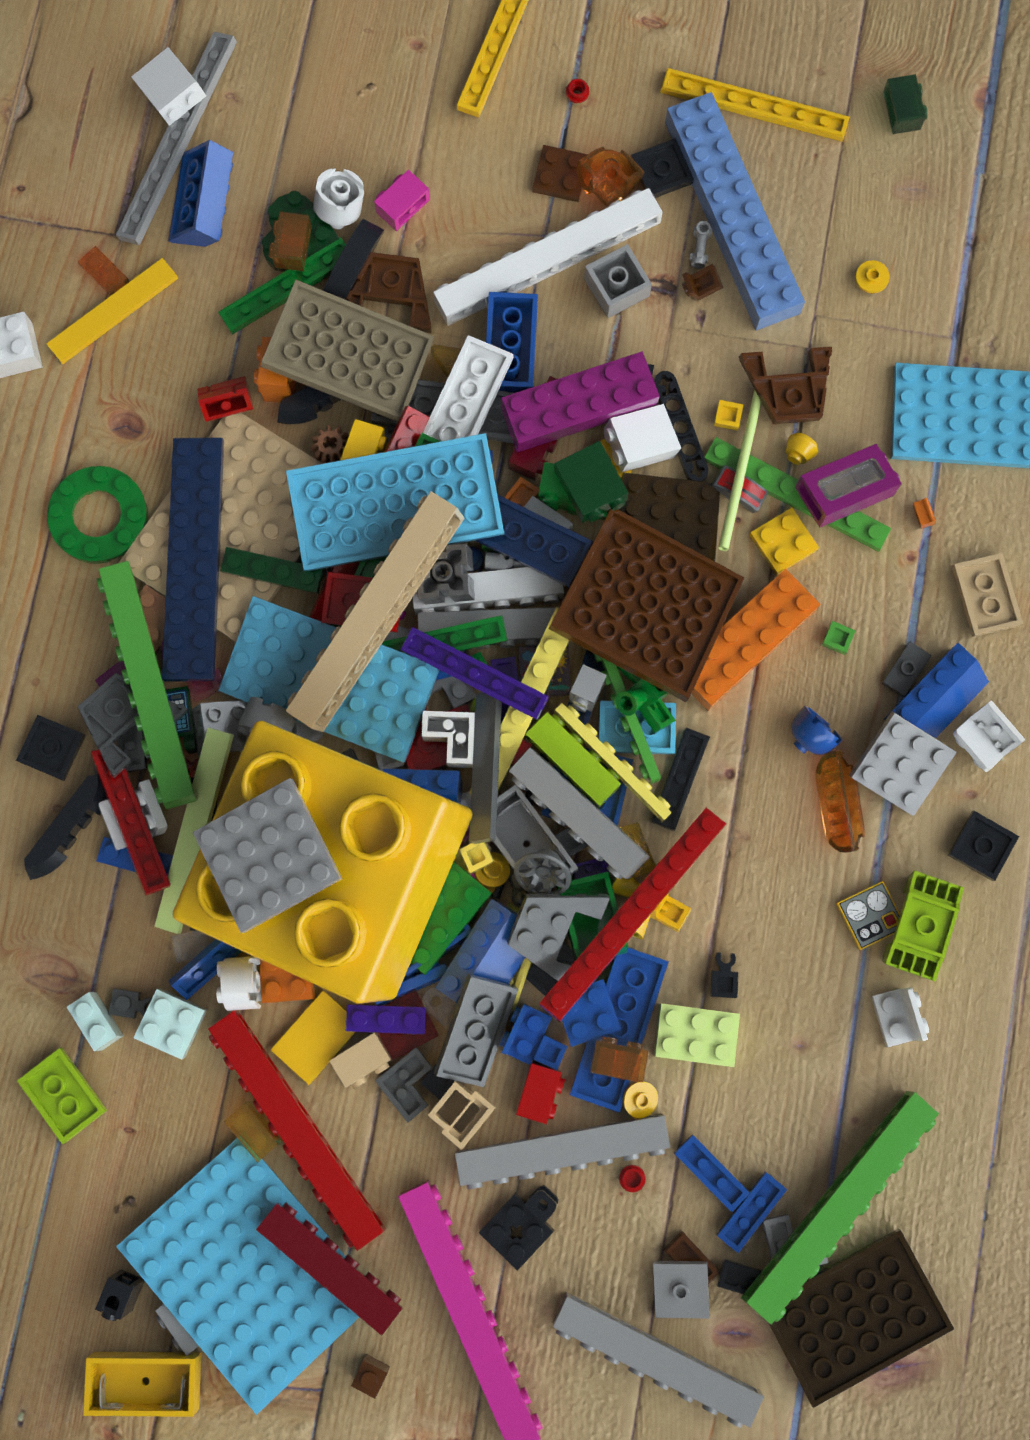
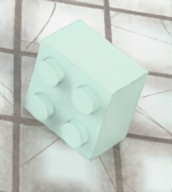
(170, 1023)

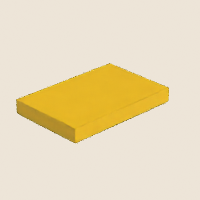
(314, 1038)

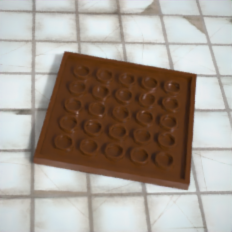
(647, 604)

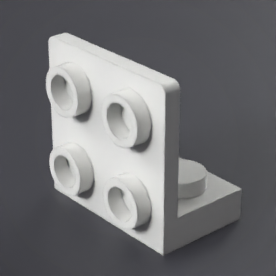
(149, 807)
(900, 1016)

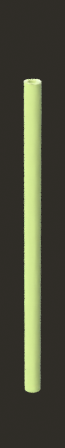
(740, 473)

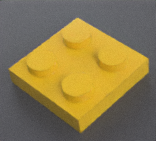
(784, 541)

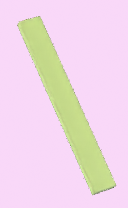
(197, 814)

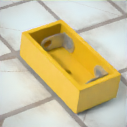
(117, 1387)

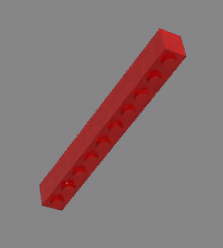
(297, 1130)

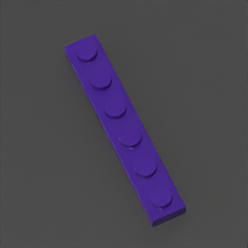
(475, 673)

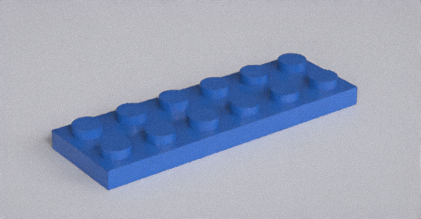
(633, 993)

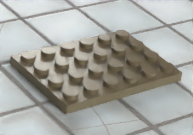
(347, 351)

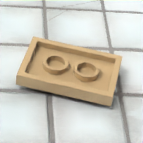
(987, 595)

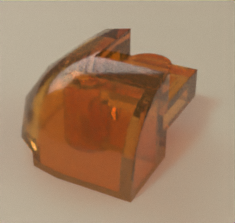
(608, 174)

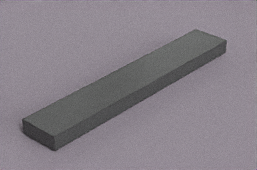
(485, 769)

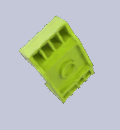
(924, 925)

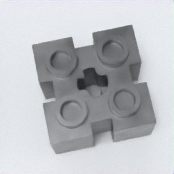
(457, 584)

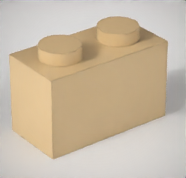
(361, 1060)

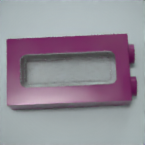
(848, 485)

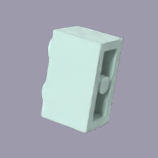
(94, 1021)

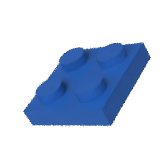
(591, 1016)

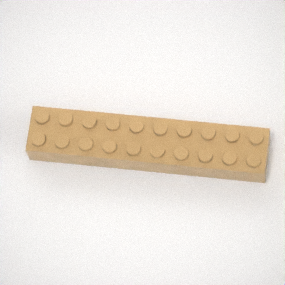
(375, 612)

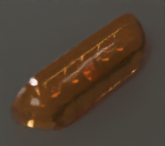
(839, 802)

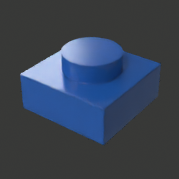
(550, 1052)

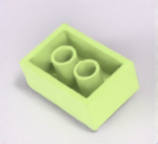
(696, 1035)

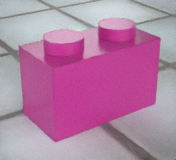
(401, 200)

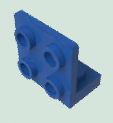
(526, 1033)

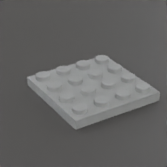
(267, 855)

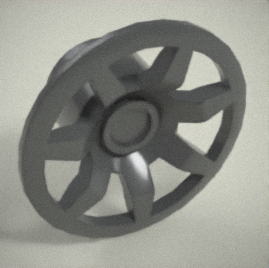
(543, 869)

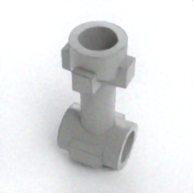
(702, 233)

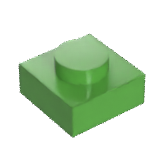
(838, 637)

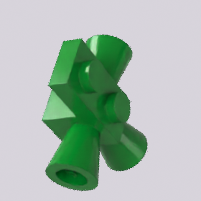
(646, 699)

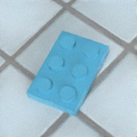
(613, 733)

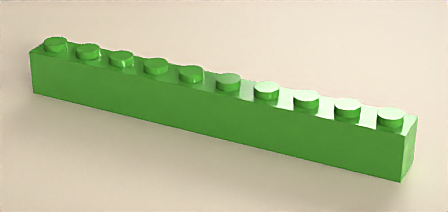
(147, 686)
(839, 1207)

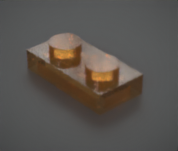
(103, 271)

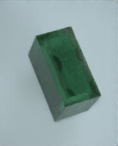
(905, 104)

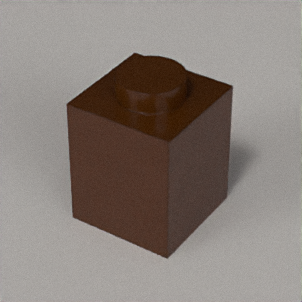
(370, 1376)

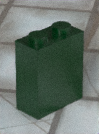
(591, 482)

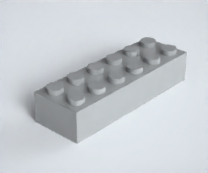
(573, 809)

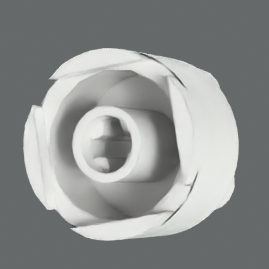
(338, 197)
(239, 983)

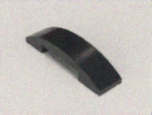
(353, 259)

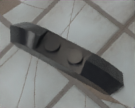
(304, 405)
(61, 833)

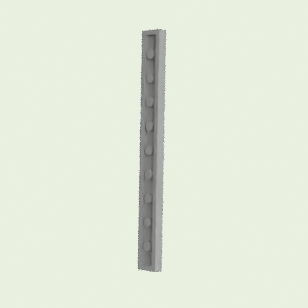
(175, 143)

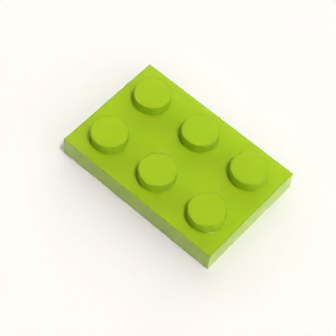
(62, 1095)

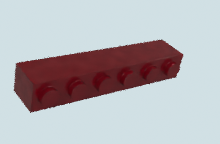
(330, 1268)

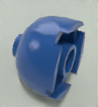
(813, 733)

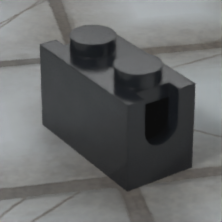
(119, 1295)

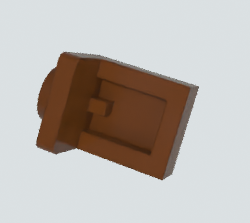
(702, 282)

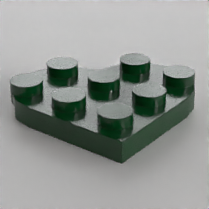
(294, 202)

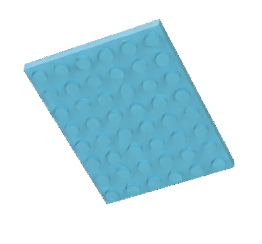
(232, 1286)

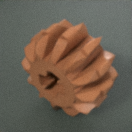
(335, 438)

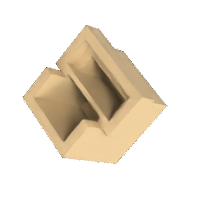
(461, 1113)

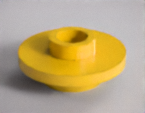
(872, 276)
(495, 873)
(640, 1099)

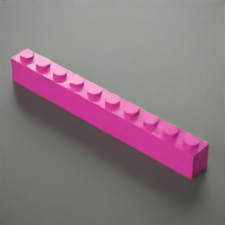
(469, 1314)

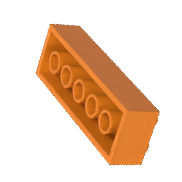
(753, 636)

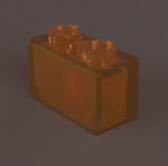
(291, 241)
(619, 1060)

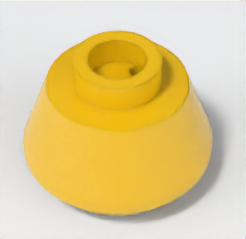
(800, 448)

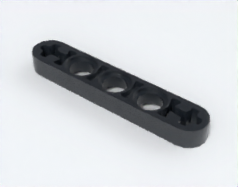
(682, 415)

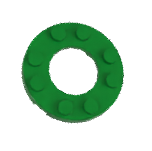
(85, 482)

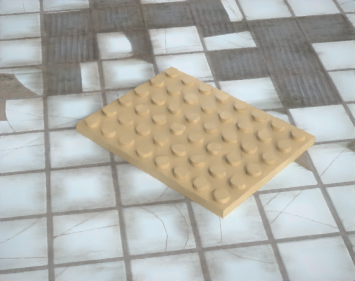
(254, 517)

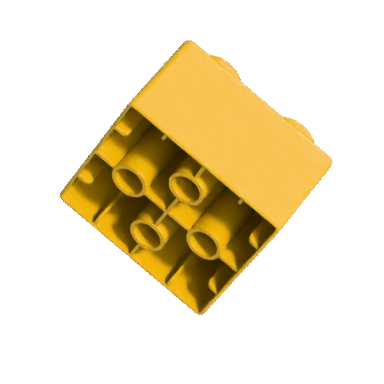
(387, 845)

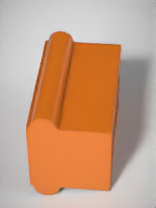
(924, 513)

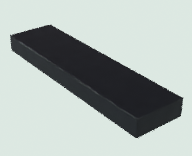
(682, 776)

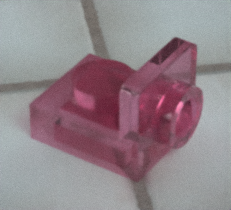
(203, 689)

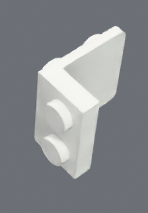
(987, 736)

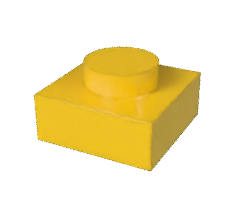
(728, 415)

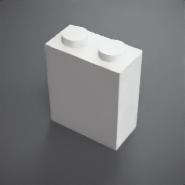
(168, 86)
(641, 438)

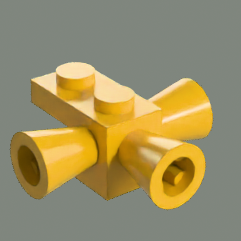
(668, 912)

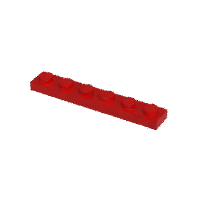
(132, 827)

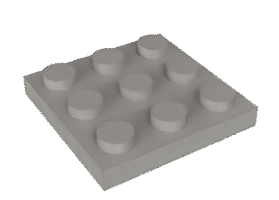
(902, 763)

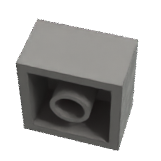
(617, 281)

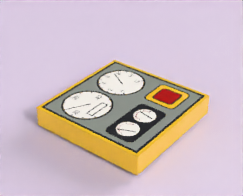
(870, 915)

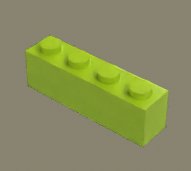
(573, 760)

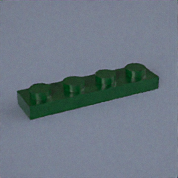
(271, 570)

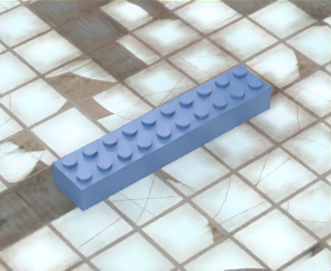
(734, 212)

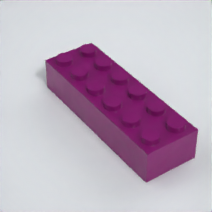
(579, 401)

